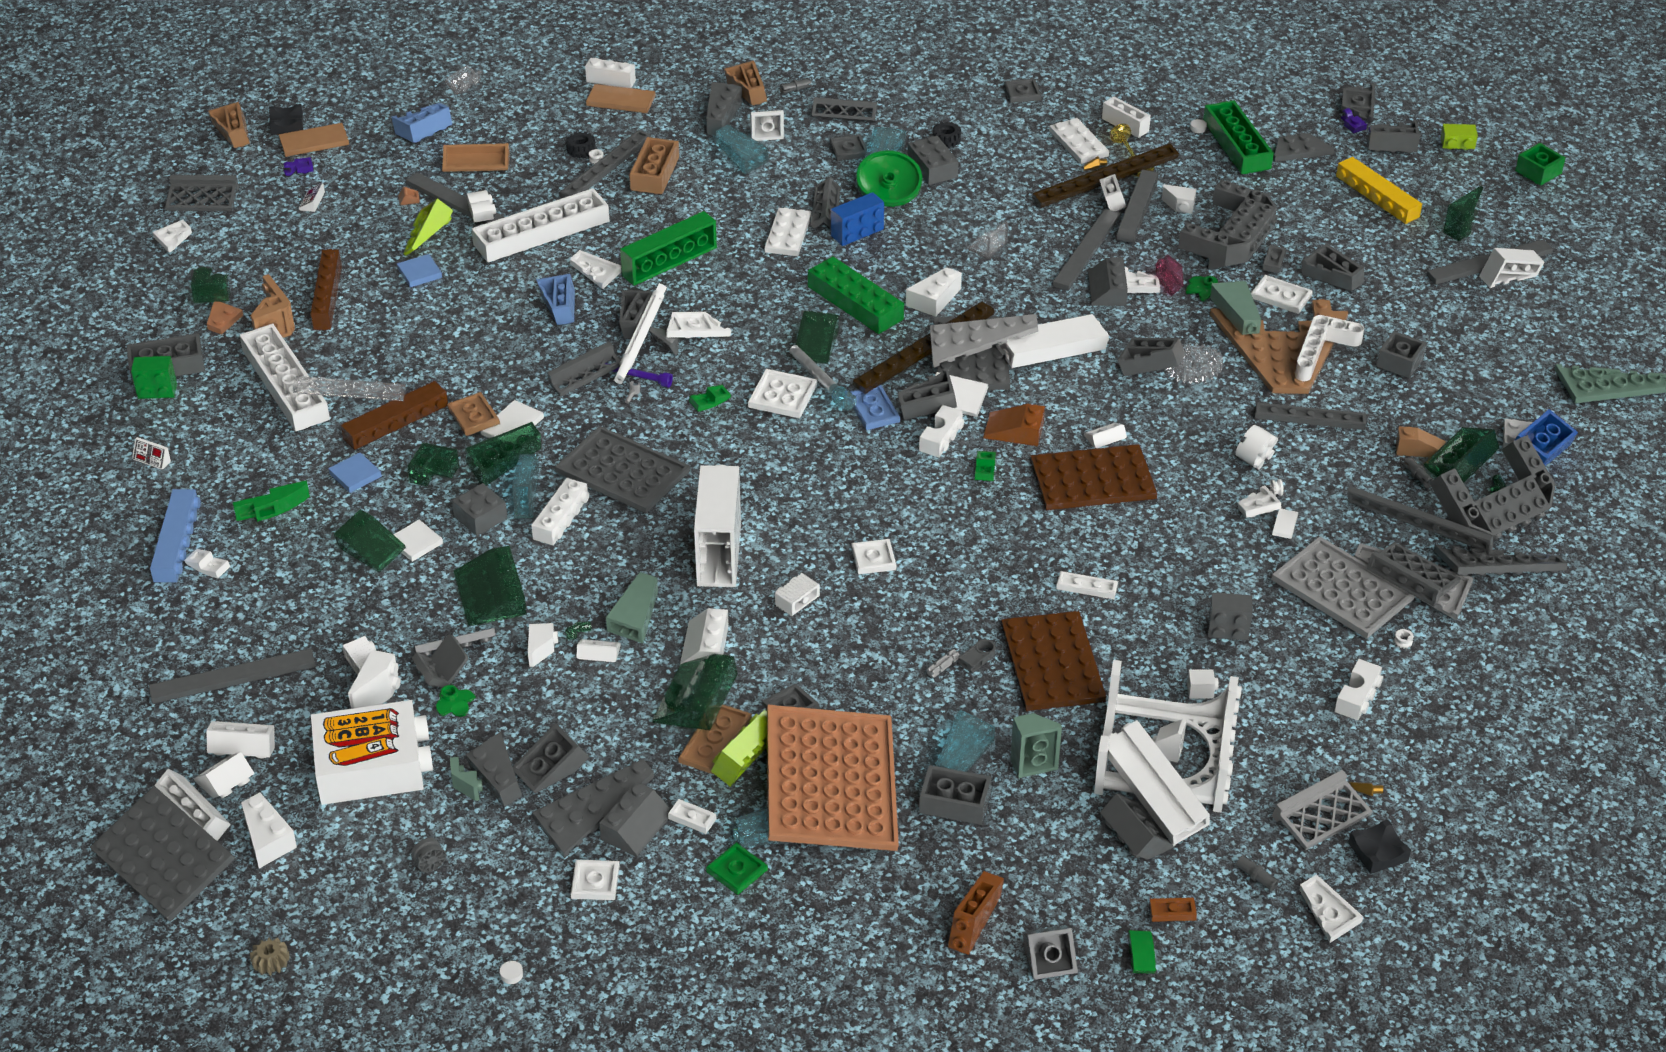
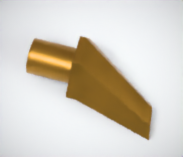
(1095, 163)
(1367, 788)

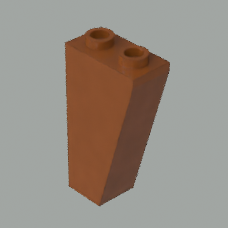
(974, 912)

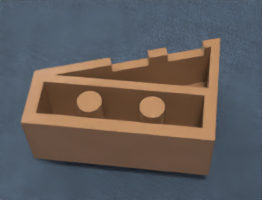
(750, 80)
(231, 124)

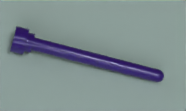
(664, 379)

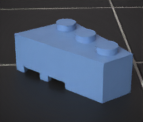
(422, 123)

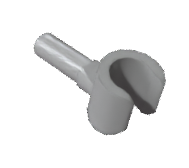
(633, 390)

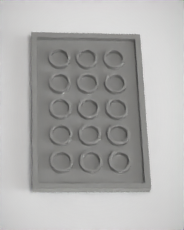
(1342, 587)

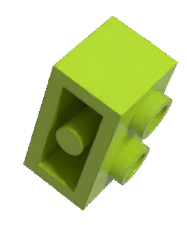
(1459, 136)

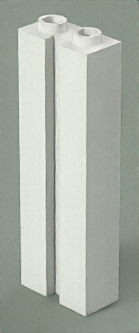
(1056, 341)
(1156, 783)

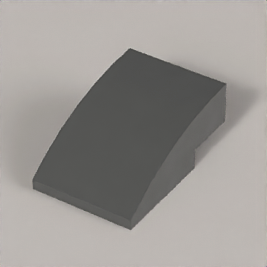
(792, 697)

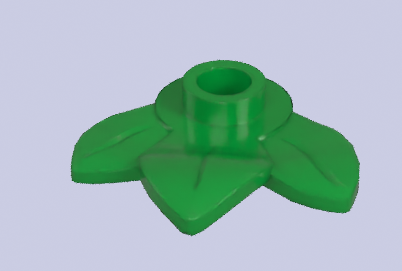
(1201, 285)
(454, 701)

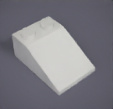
(375, 680)

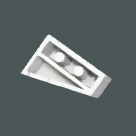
(1510, 265)
(934, 292)
(267, 830)

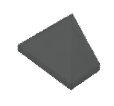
(669, 343)

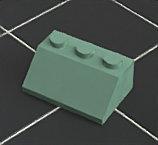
(1035, 745)

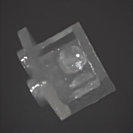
(463, 79)

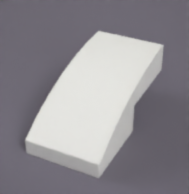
(1285, 523)
(205, 563)

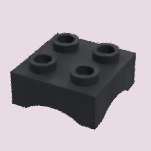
(285, 119)
(1379, 847)

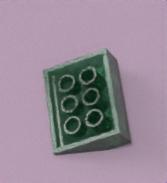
(490, 587)
(697, 692)

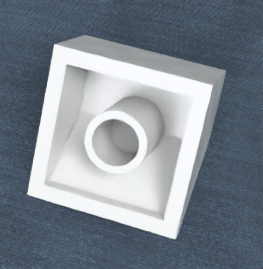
(767, 125)
(225, 775)

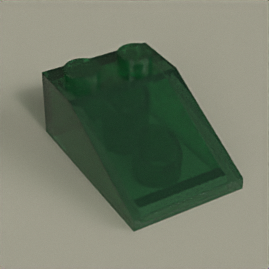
(1462, 215)
(818, 335)
(368, 541)

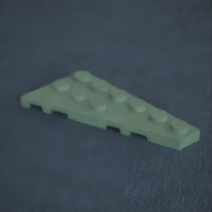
(1607, 384)

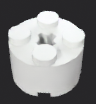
(1256, 446)

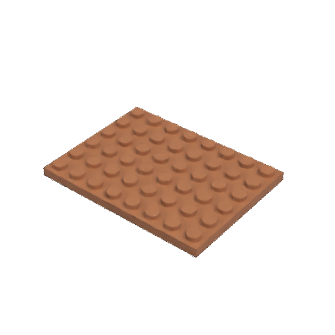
(831, 778)

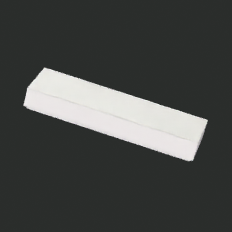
(1087, 585)

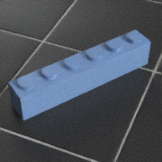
(175, 535)

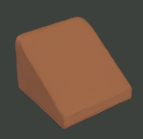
(408, 196)

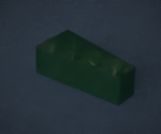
(501, 453)

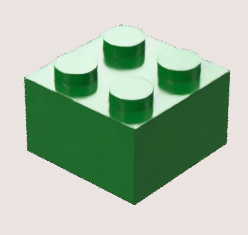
(1540, 164)
(154, 377)

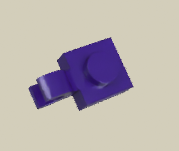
(1354, 124)
(301, 165)

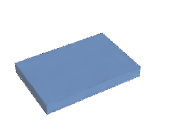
(875, 408)

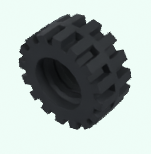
(948, 133)
(580, 144)

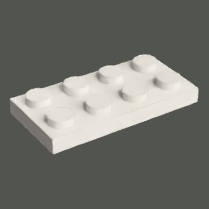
(1078, 140)
(788, 231)

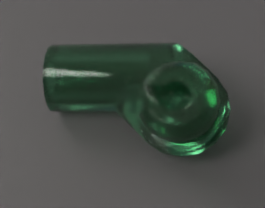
(1498, 482)
(572, 630)

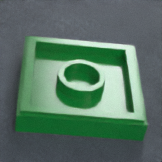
(736, 868)

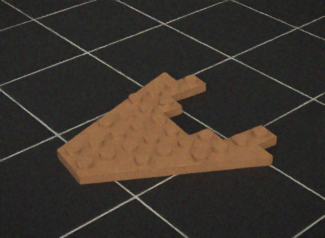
(1276, 353)

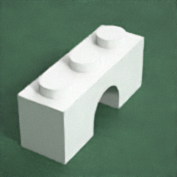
(937, 439)
(1364, 679)

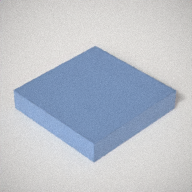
(419, 270)
(354, 472)

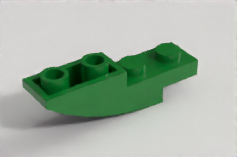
(277, 502)

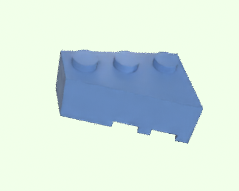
(559, 297)

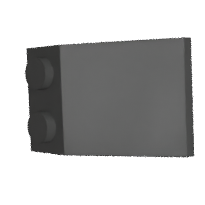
(550, 759)

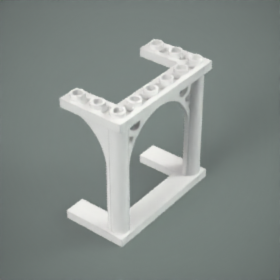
(1211, 714)

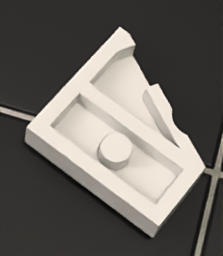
(1142, 282)

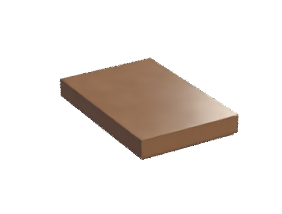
(473, 413)

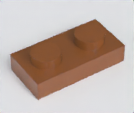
(1172, 909)

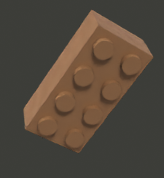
(654, 165)

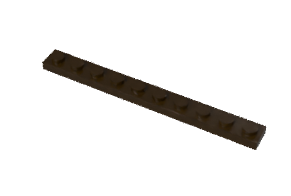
(1092, 179)
(913, 352)

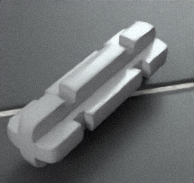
(942, 663)

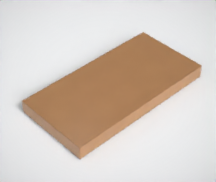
(620, 98)
(313, 139)
(708, 743)

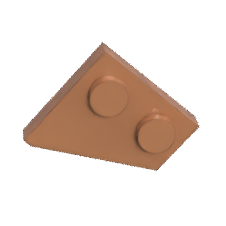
(223, 317)

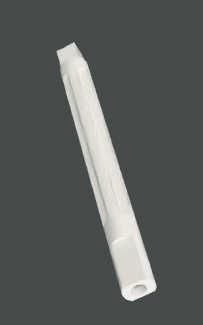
(640, 333)

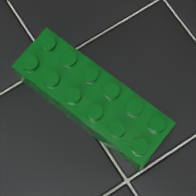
(1238, 137)
(668, 248)
(856, 295)

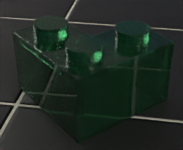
(209, 287)
(432, 461)

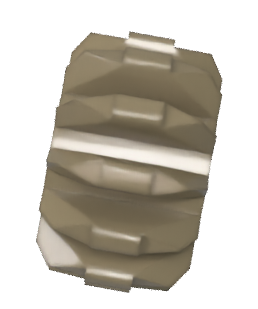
(269, 956)

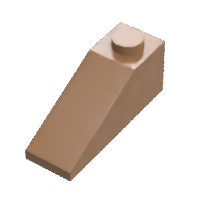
(1416, 442)

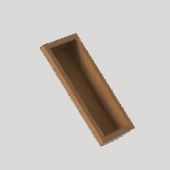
(475, 157)

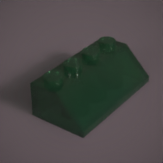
(1464, 452)

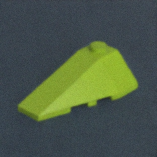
(428, 222)

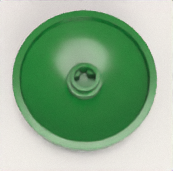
(889, 176)

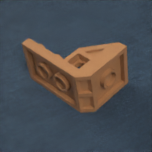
(274, 309)

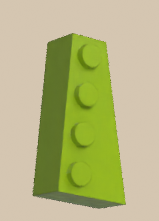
(742, 750)

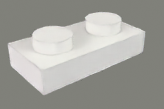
(692, 816)

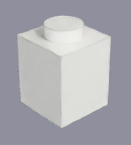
(1201, 684)

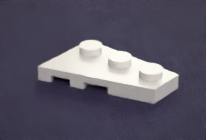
(595, 268)
(1329, 908)

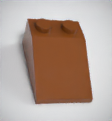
(1016, 424)

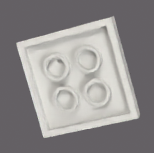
(782, 393)

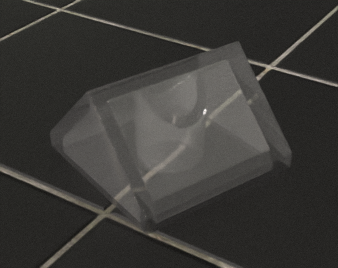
(990, 241)

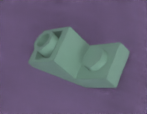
(465, 781)

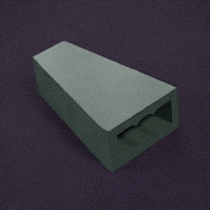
(1237, 305)
(634, 609)

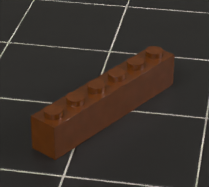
(326, 289)
(394, 415)

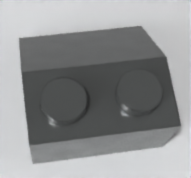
(1050, 952)

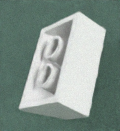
(705, 635)

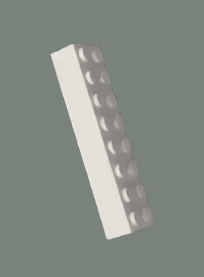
(540, 225)
(277, 370)

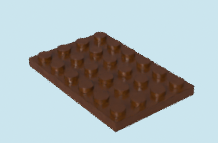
(1093, 477)
(1053, 661)

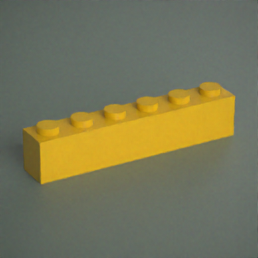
(1379, 190)

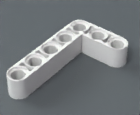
(1326, 329)

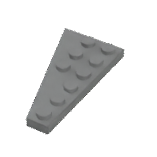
(976, 336)
(1449, 603)

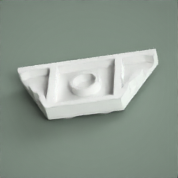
(695, 325)

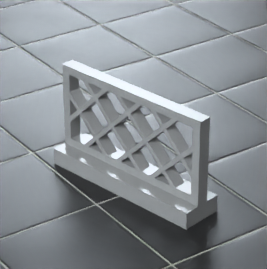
(1309, 798)

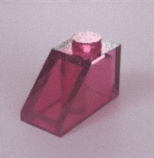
(1170, 274)

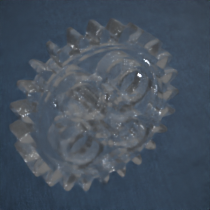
(1197, 364)

